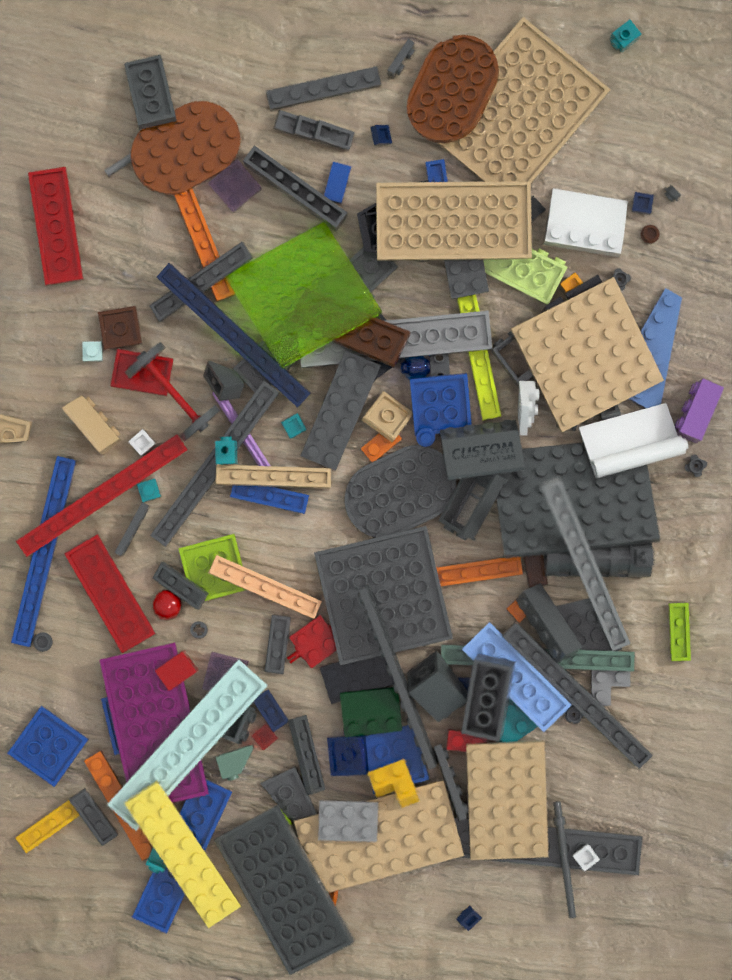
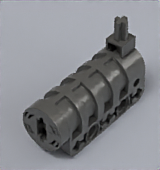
(611, 561)

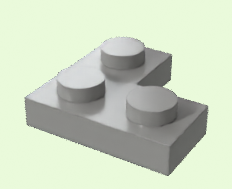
(603, 681)

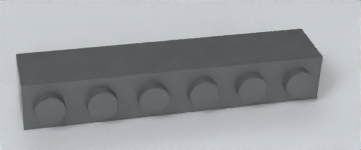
(295, 188)

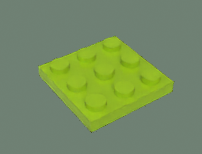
(199, 558)

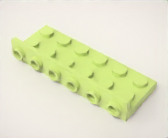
(533, 276)

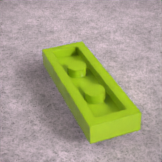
(679, 632)

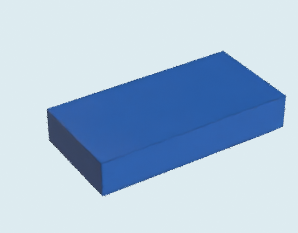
(337, 182)

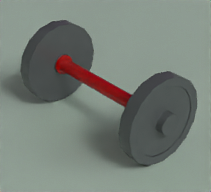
(145, 360)

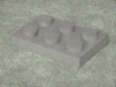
(348, 821)

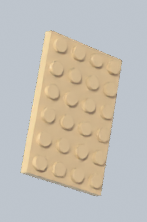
(507, 800)

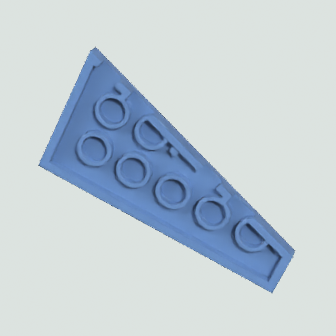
(659, 337)

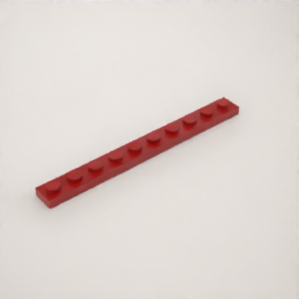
(101, 495)

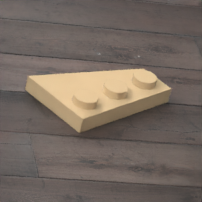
(14, 429)

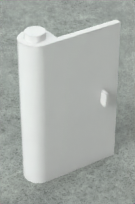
(632, 440)

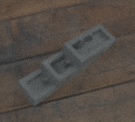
(314, 130)

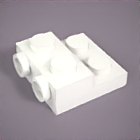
(526, 405)

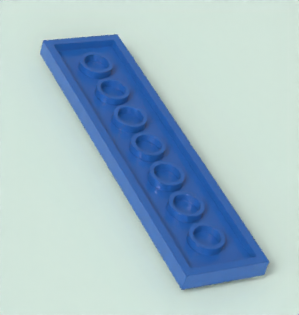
(163, 893)

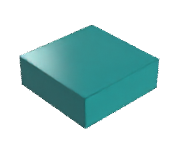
(293, 426)

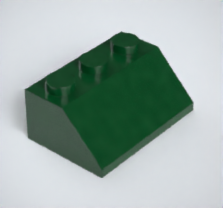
(370, 712)

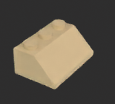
(92, 424)

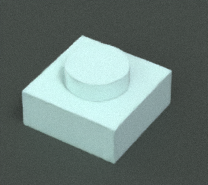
(92, 351)

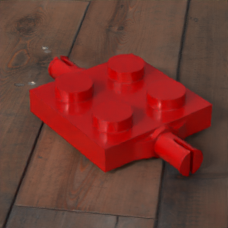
(313, 642)

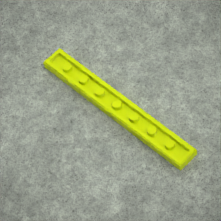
(481, 369)

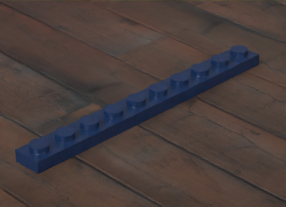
(233, 334)

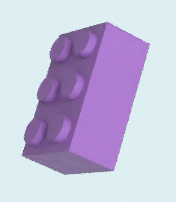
(698, 410)

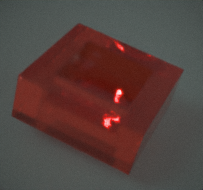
(264, 737)

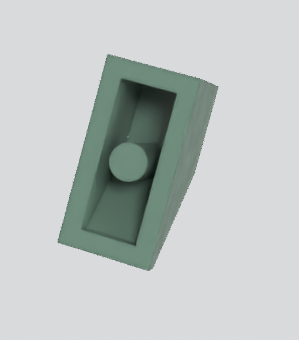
(233, 762)

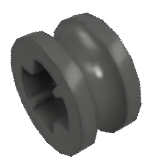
(194, 634)

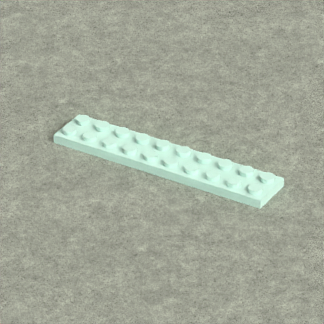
(193, 736)

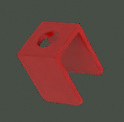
(176, 670)

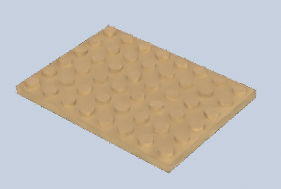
(532, 110)

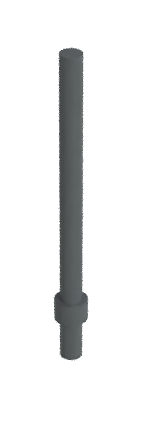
(559, 822)

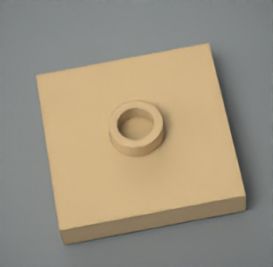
(387, 416)

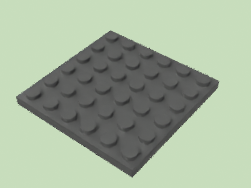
(403, 585)

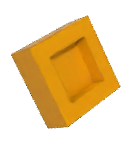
(570, 282)

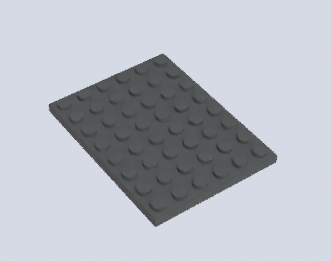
(609, 508)

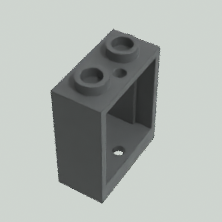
(499, 345)

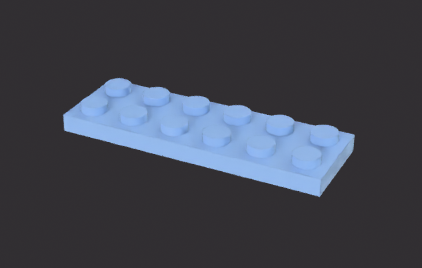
(529, 688)

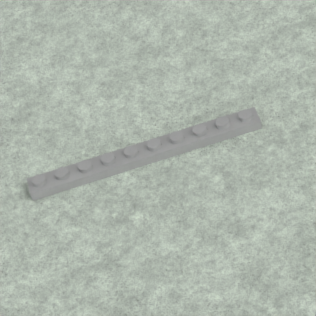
(585, 563)

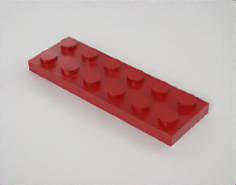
(55, 226)
(110, 593)

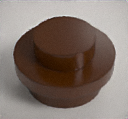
(650, 234)

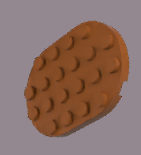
(452, 89)
(186, 151)

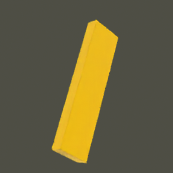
(47, 826)

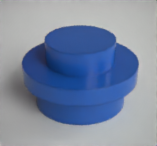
(425, 437)

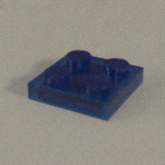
(348, 755)

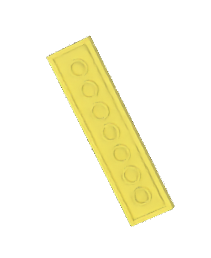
(182, 854)

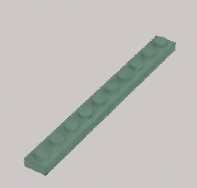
(581, 660)

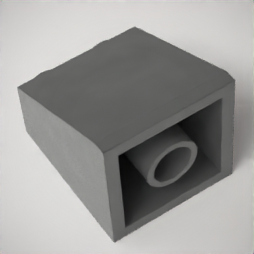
(436, 687)

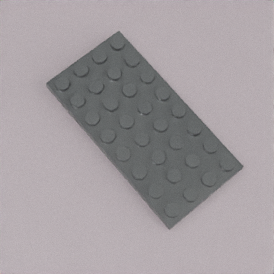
(284, 890)

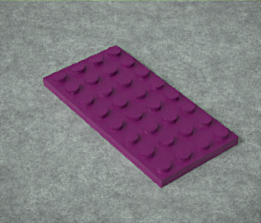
(147, 712)

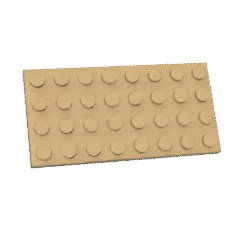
(454, 220)
(405, 841)

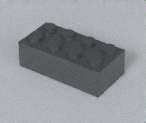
(488, 697)

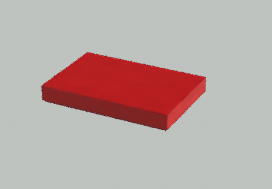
(144, 380)

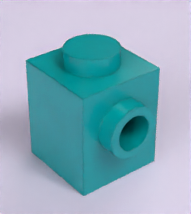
(625, 36)
(226, 451)

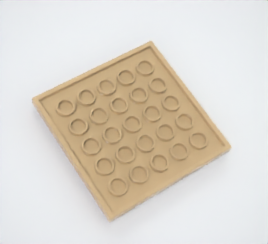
(587, 354)

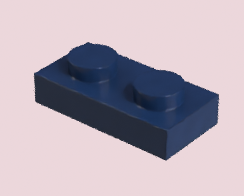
(271, 710)

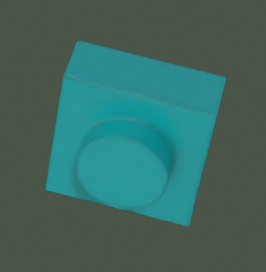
(149, 490)

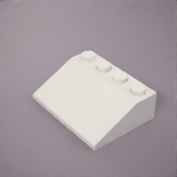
(586, 223)

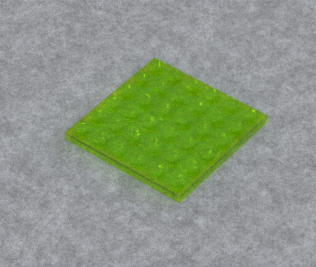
(303, 294)

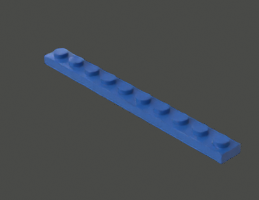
(43, 557)

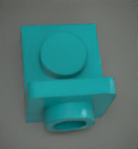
(155, 862)

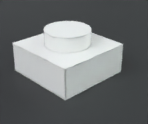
(142, 442)
(586, 857)

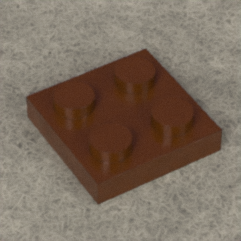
(120, 328)

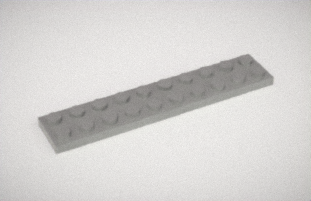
(427, 337)

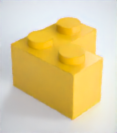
(394, 778)

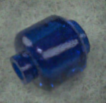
(415, 367)

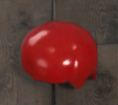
(166, 605)

